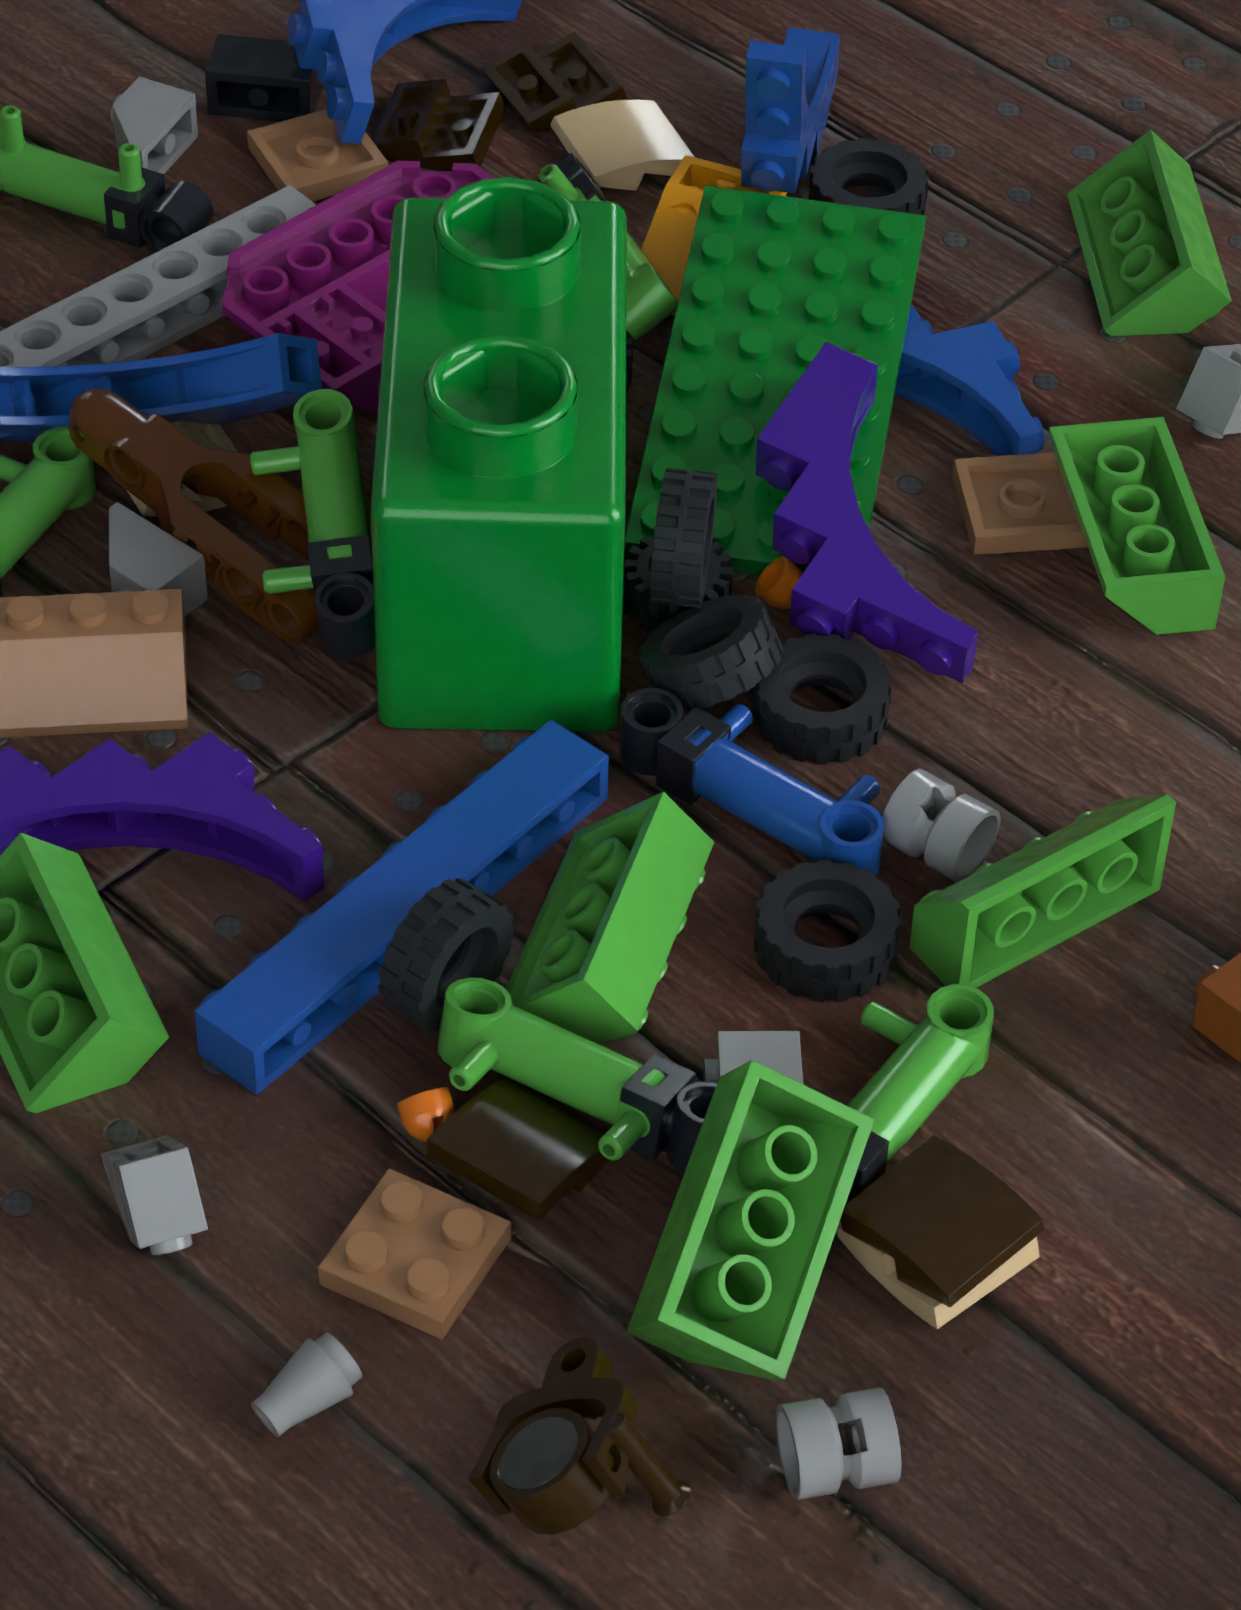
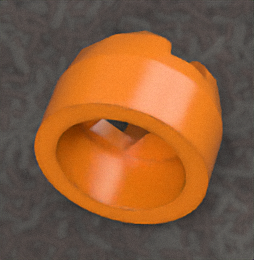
(777, 582)
(425, 1112)

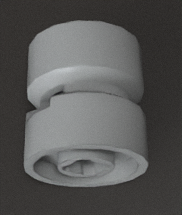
(945, 828)
(813, 1445)

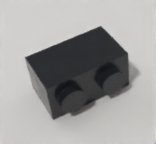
(259, 80)

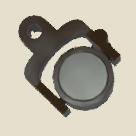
(552, 1463)

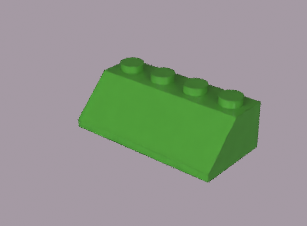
(1148, 243)
(1141, 522)
(1044, 892)
(612, 921)
(67, 986)
(751, 1224)

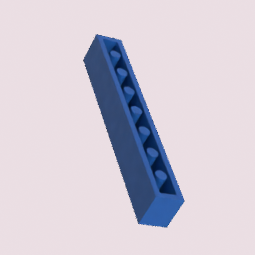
(334, 956)

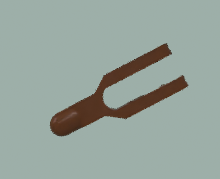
(152, 464)

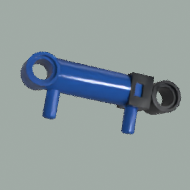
(699, 759)

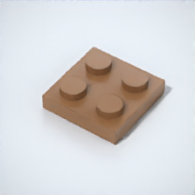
(311, 157)
(1016, 504)
(415, 1253)

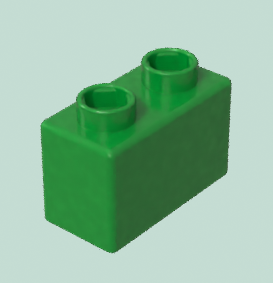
(501, 462)

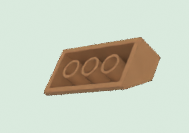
(92, 663)

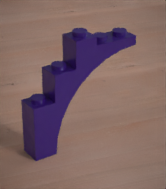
(819, 524)
(190, 803)

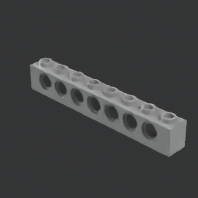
(149, 300)

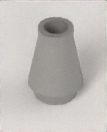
(309, 1383)

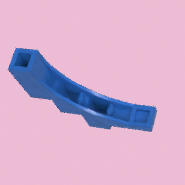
(787, 107)
(190, 387)

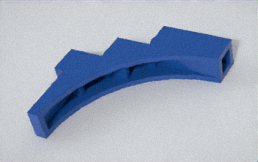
(351, 35)
(970, 382)

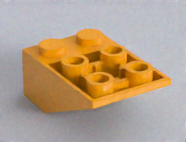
(676, 216)

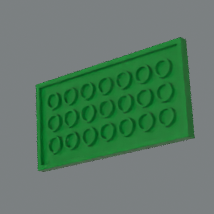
(753, 310)

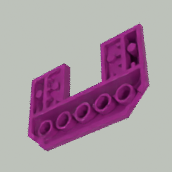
(330, 274)

